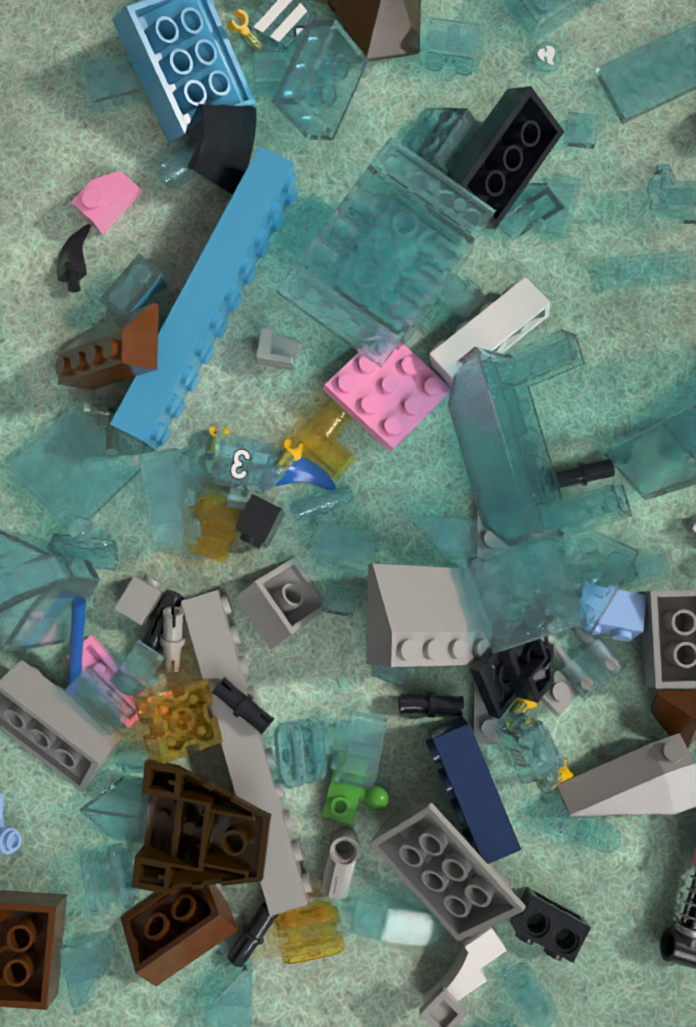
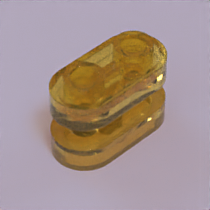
(295, 923)

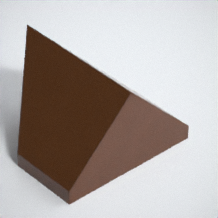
(676, 712)

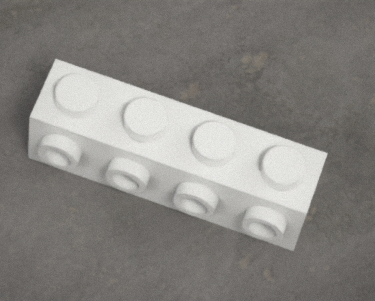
(494, 328)

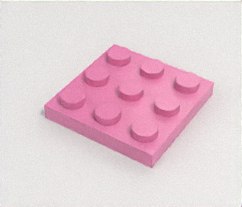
(390, 398)

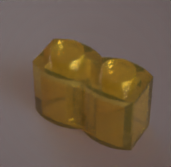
(217, 528)

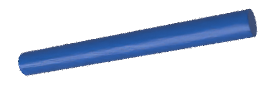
(76, 638)

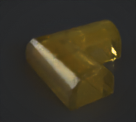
(320, 443)

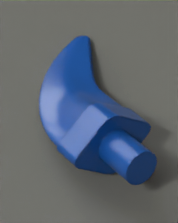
(307, 471)

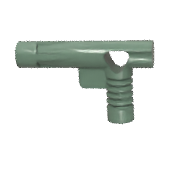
(104, 419)

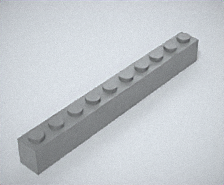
(245, 748)

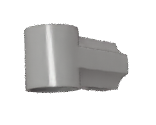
(340, 864)

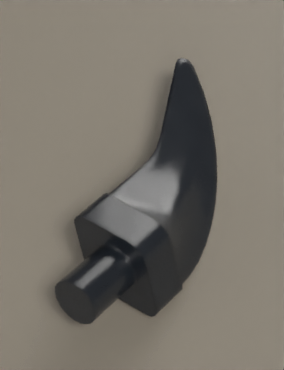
(71, 262)

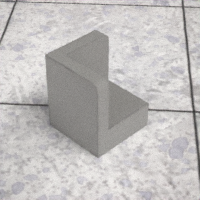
(276, 350)

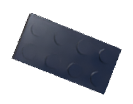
(474, 790)

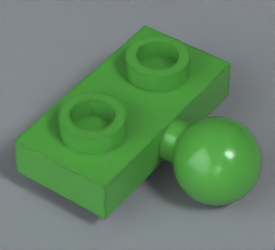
(344, 799)

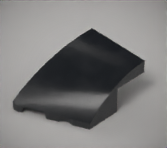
(224, 143)
(514, 673)

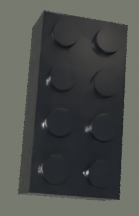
(507, 150)

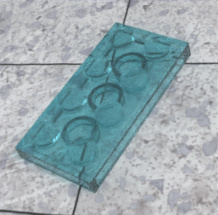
(651, 74)

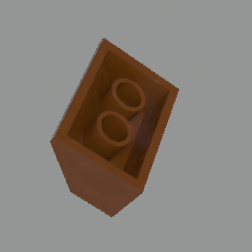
(176, 930)

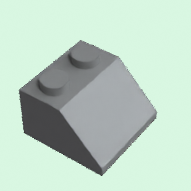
(281, 602)

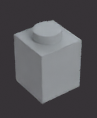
(140, 599)

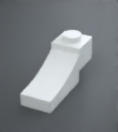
(467, 970)

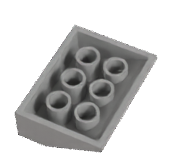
(421, 617)
(444, 870)

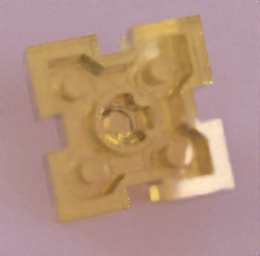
(178, 720)

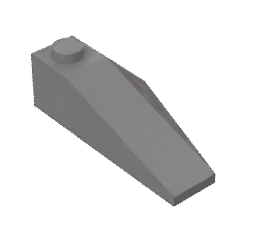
(645, 781)

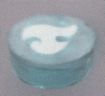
(546, 58)

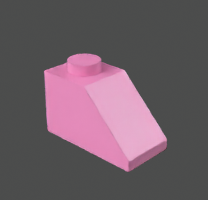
(106, 200)

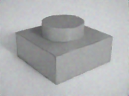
(559, 694)
(442, 1009)

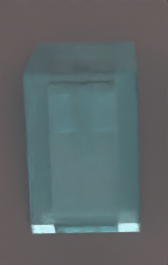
(531, 208)

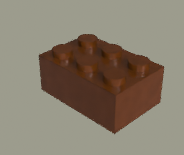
(30, 948)

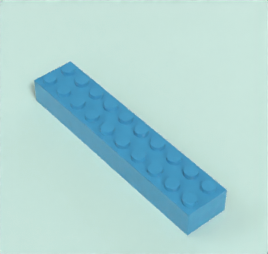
(208, 299)

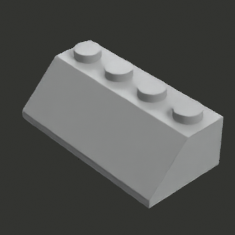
(53, 726)

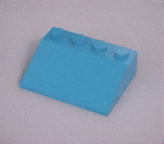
(181, 59)

